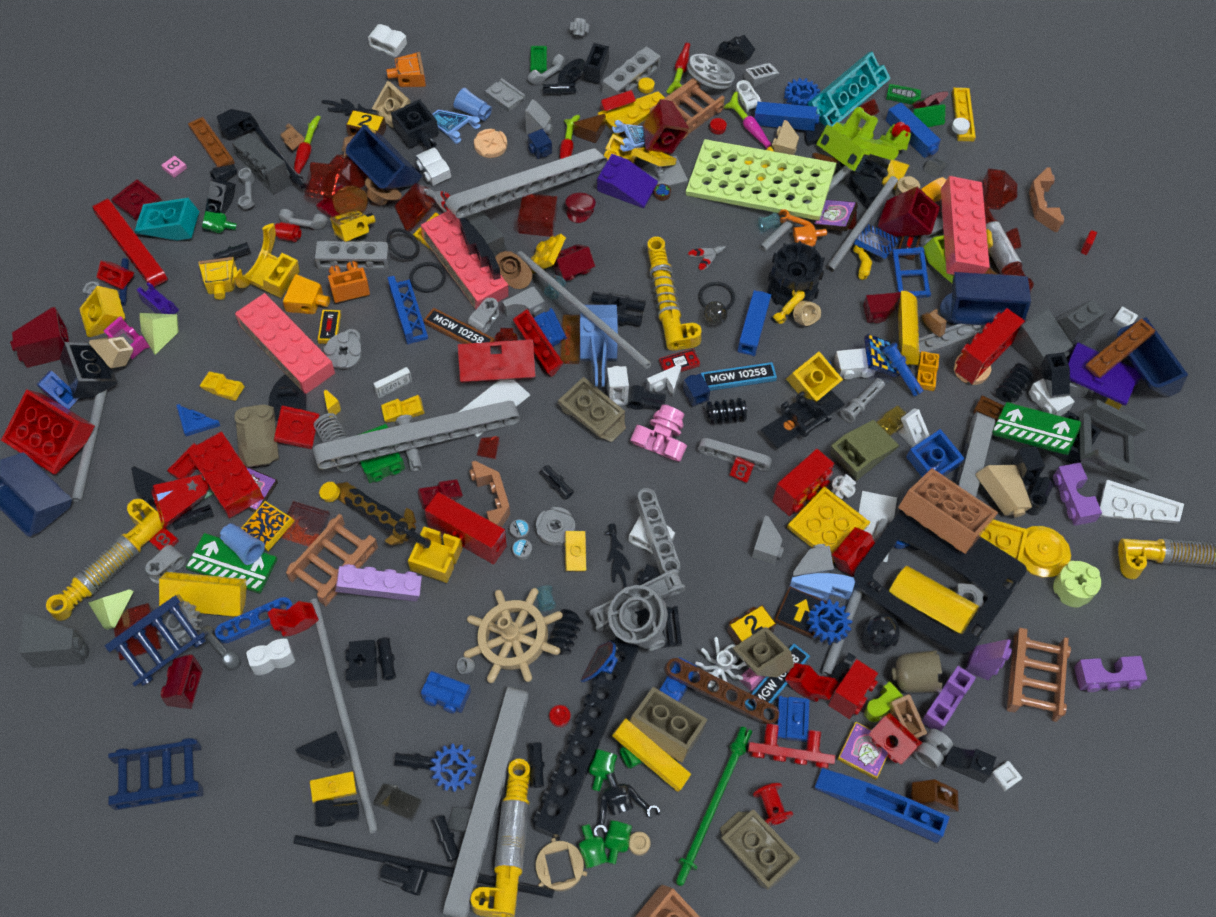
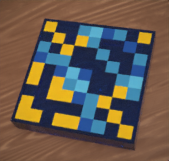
(875, 358)

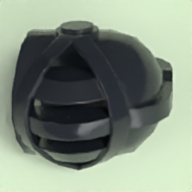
(880, 633)

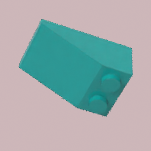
(168, 219)

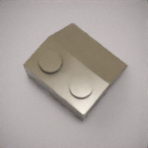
(765, 654)

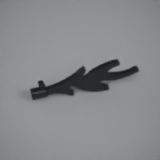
(347, 107)
(619, 559)

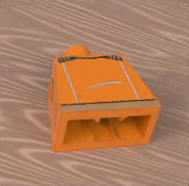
(408, 71)

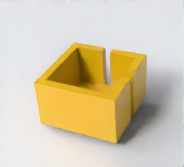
(438, 559)

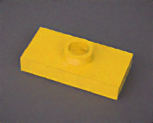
(575, 551)
(333, 787)

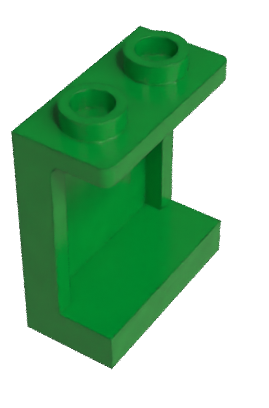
(382, 466)

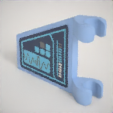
(450, 122)
(634, 133)

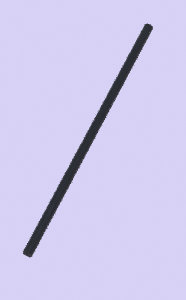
(428, 867)

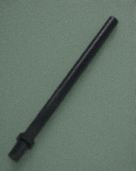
(297, 178)

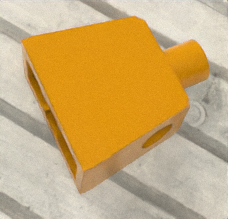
(304, 296)

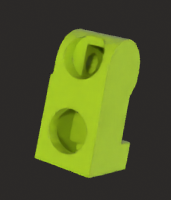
(880, 707)

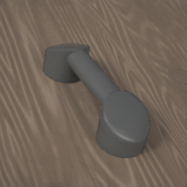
(229, 658)

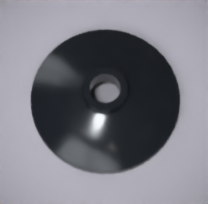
(572, 71)

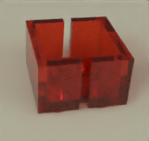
(537, 215)

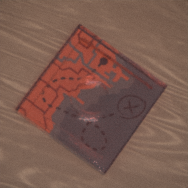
(308, 523)

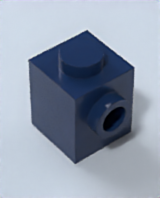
(539, 144)
(696, 389)

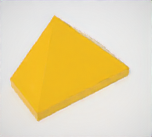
(615, 142)
(897, 170)

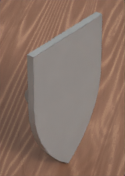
(668, 175)

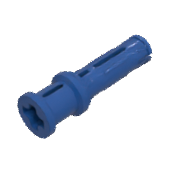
(898, 362)

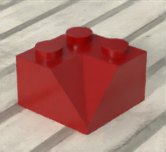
(851, 692)

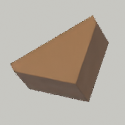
(907, 714)

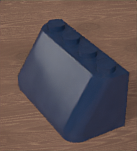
(381, 160)
(981, 296)
(1157, 364)
(29, 495)

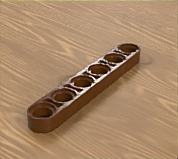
(720, 694)

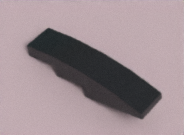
(477, 244)

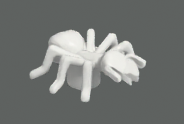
(724, 663)

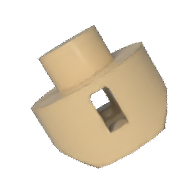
(905, 184)
(805, 314)

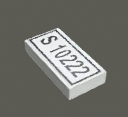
(392, 382)

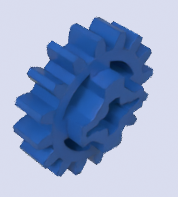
(800, 92)
(826, 624)
(453, 776)

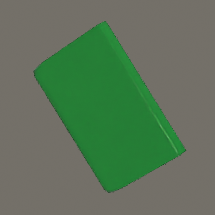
(931, 115)

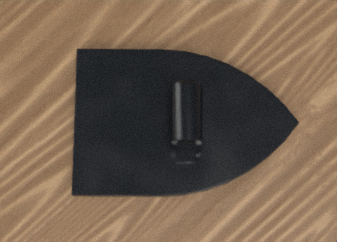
(287, 394)

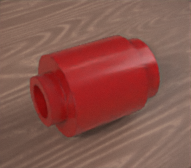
(287, 231)

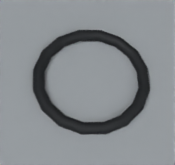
(410, 235)
(427, 264)
(720, 284)

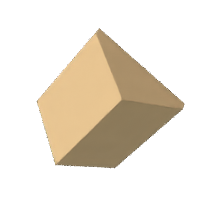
(389, 101)

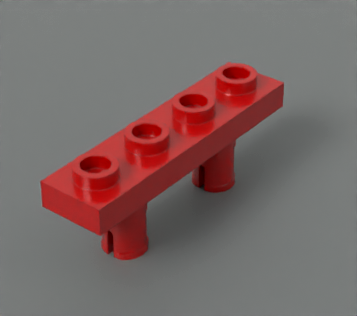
(800, 757)

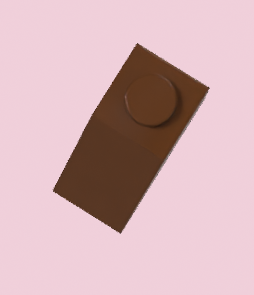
(935, 795)

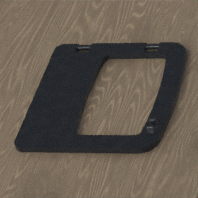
(982, 566)

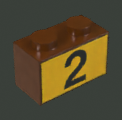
(359, 118)
(746, 626)

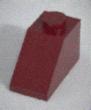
(880, 306)

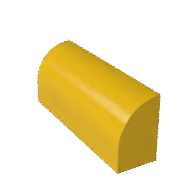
(908, 328)
(207, 593)
(933, 599)

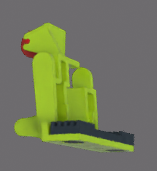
(850, 142)

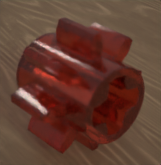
(506, 335)

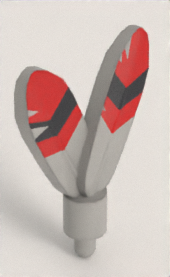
(439, 196)
(708, 253)

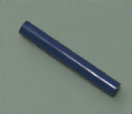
(123, 292)

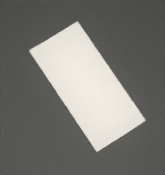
(499, 392)
(877, 507)

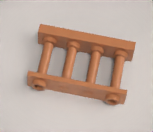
(683, 95)
(326, 591)
(1019, 680)

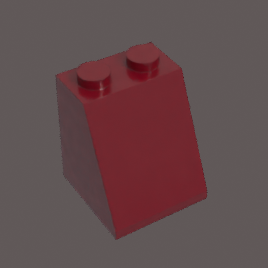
(664, 128)
(909, 214)
(40, 339)

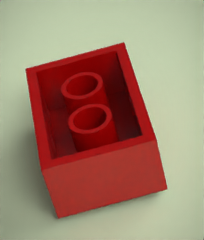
(803, 482)

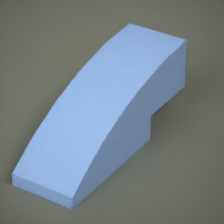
(824, 584)

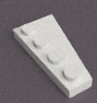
(1134, 504)

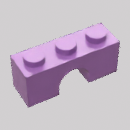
(1079, 508)
(1093, 676)
(948, 699)

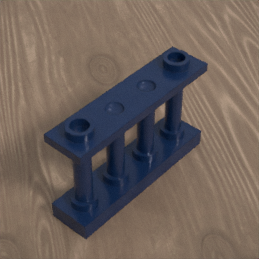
(156, 620)
(167, 791)

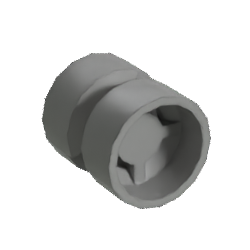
(933, 748)

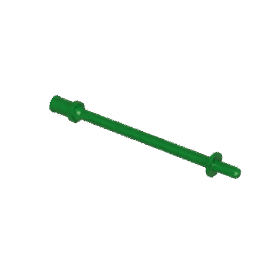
(738, 749)

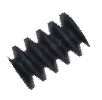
(1014, 383)
(726, 410)
(564, 631)

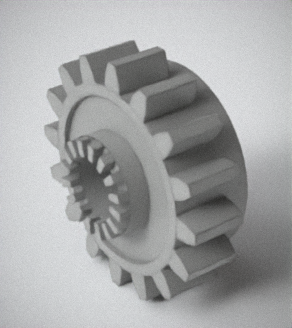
(176, 629)

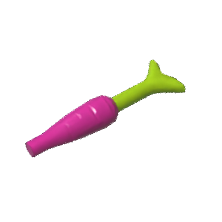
(748, 121)

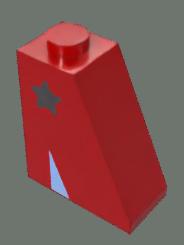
(178, 497)

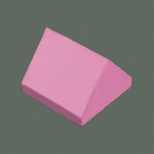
(751, 680)

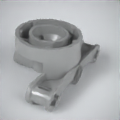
(621, 610)

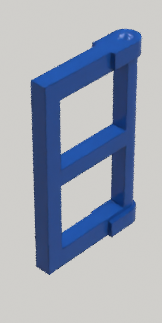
(912, 251)

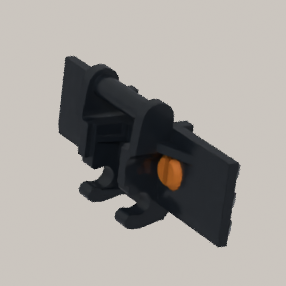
(795, 415)

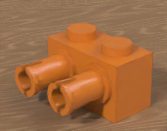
(348, 284)

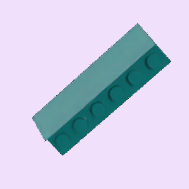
(850, 89)

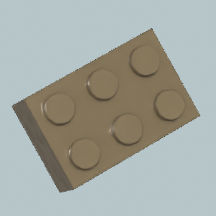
(669, 723)

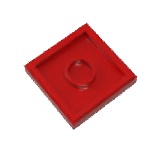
(296, 427)

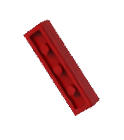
(541, 345)

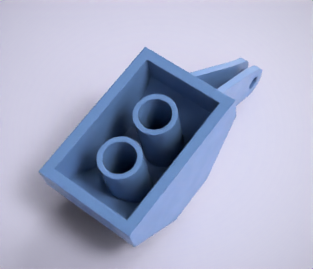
(596, 344)

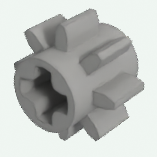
(579, 27)

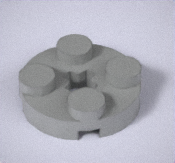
(342, 361)
(549, 518)

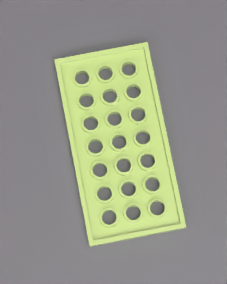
(766, 187)

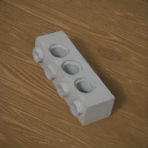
(629, 74)
(339, 253)

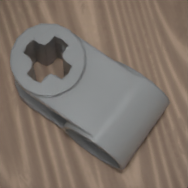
(484, 315)
(166, 560)

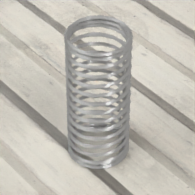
(328, 428)

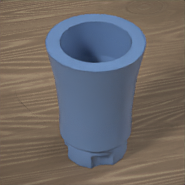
(471, 104)
(243, 544)

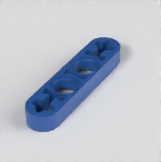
(253, 617)

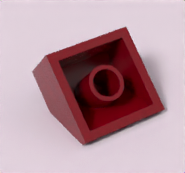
(573, 261)
(182, 682)

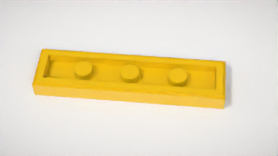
(963, 109)
(651, 755)

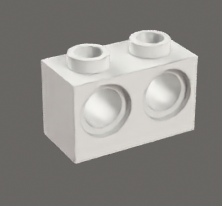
(617, 385)

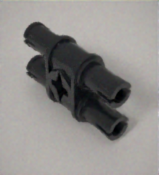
(623, 304)

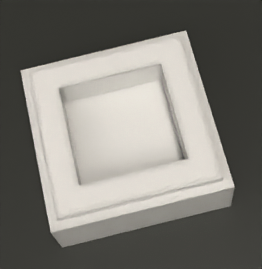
(1124, 317)
(1006, 776)

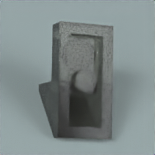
(397, 802)

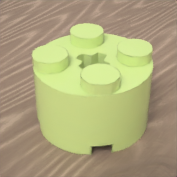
(1077, 583)

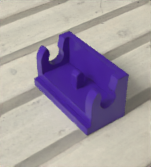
(156, 301)

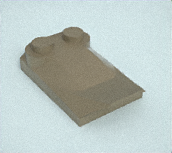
(594, 410)
(256, 435)
(758, 847)

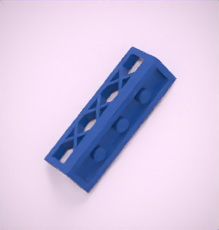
(399, 299)

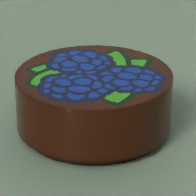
(662, 192)

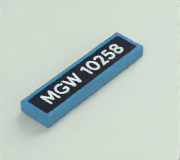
(740, 376)
(772, 686)

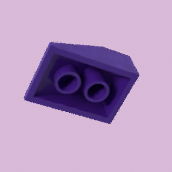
(626, 181)

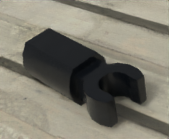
(842, 669)

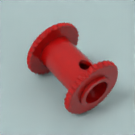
(773, 802)

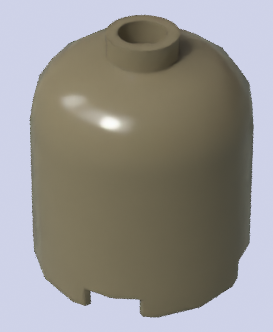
(918, 672)

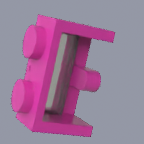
(120, 329)

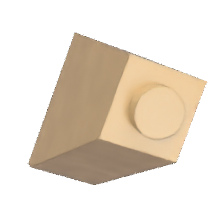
(1005, 488)

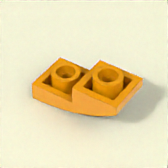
(933, 189)
(927, 370)

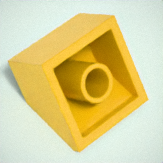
(100, 310)
(814, 377)

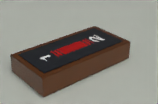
(909, 242)

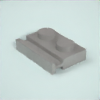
(505, 95)

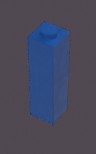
(798, 116)
(921, 137)
(754, 323)

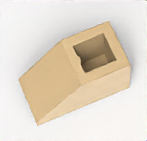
(787, 139)
(113, 350)

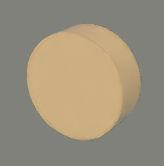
(639, 843)

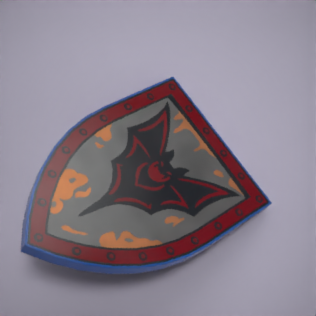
(603, 655)

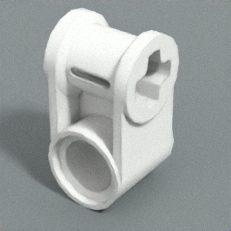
(746, 96)

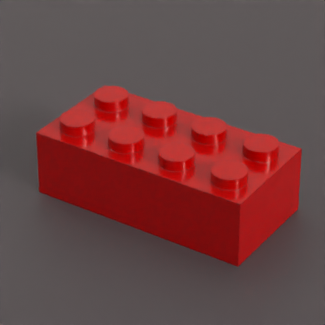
(988, 345)
(225, 474)

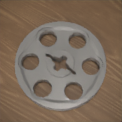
(710, 71)

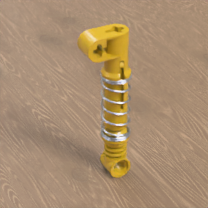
(669, 312)

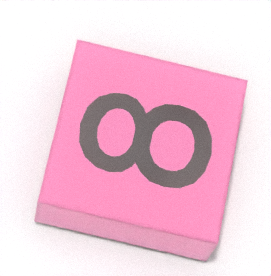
(174, 166)

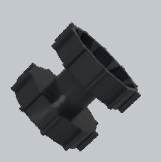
(795, 268)

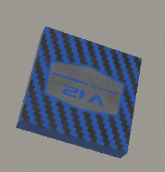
(876, 241)

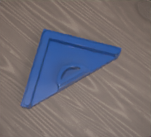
(195, 422)

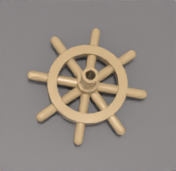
(513, 635)

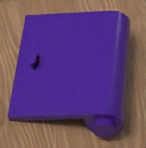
(1115, 384)

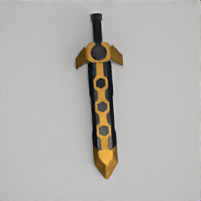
(400, 527)

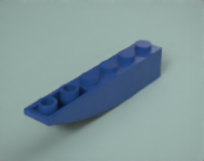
(884, 804)

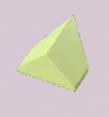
(158, 329)
(110, 608)

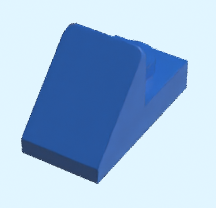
(57, 390)

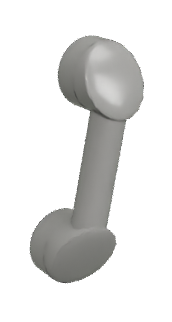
(537, 78)
(248, 179)
(319, 221)

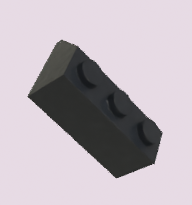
(85, 370)

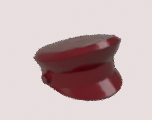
(580, 207)

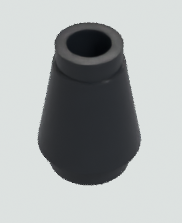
(223, 172)

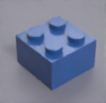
(935, 453)

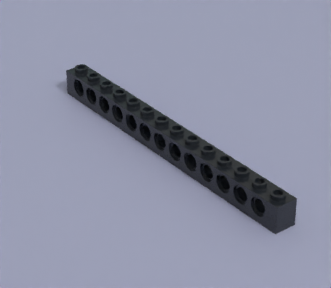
(554, 825)

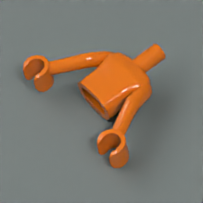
(806, 233)

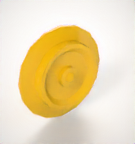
(1045, 552)

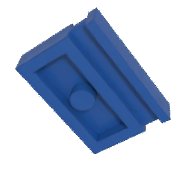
(551, 327)
(793, 718)

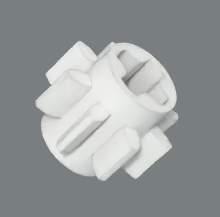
(843, 486)

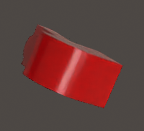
(295, 619)
(809, 683)

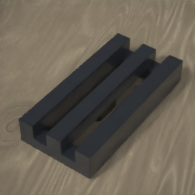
(671, 643)

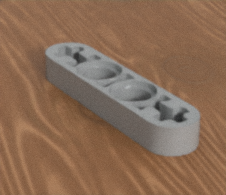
(730, 453)

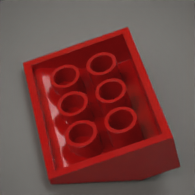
(46, 431)

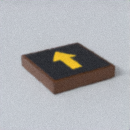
(795, 610)

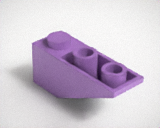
(988, 658)

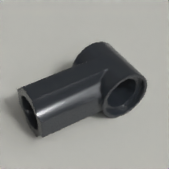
(641, 398)
(1039, 495)
(331, 812)
(408, 879)

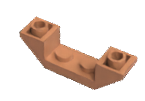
(1049, 217)
(485, 476)

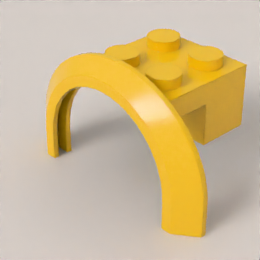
(269, 272)

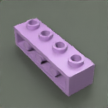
(378, 583)

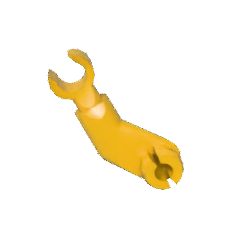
(866, 263)
(798, 297)

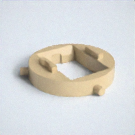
(576, 861)

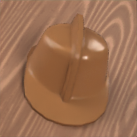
(379, 195)
(514, 270)

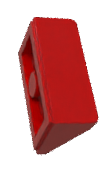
(617, 101)
(114, 274)

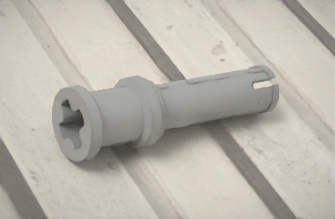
(858, 404)
(412, 454)

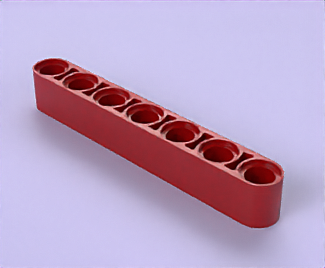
(129, 243)

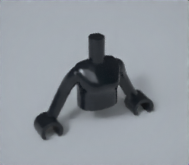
(619, 801)

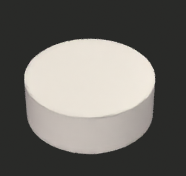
(960, 126)

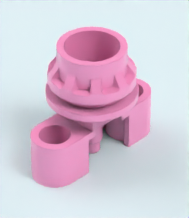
(667, 423)

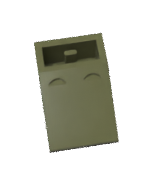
(863, 449)

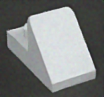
(667, 378)
(914, 428)

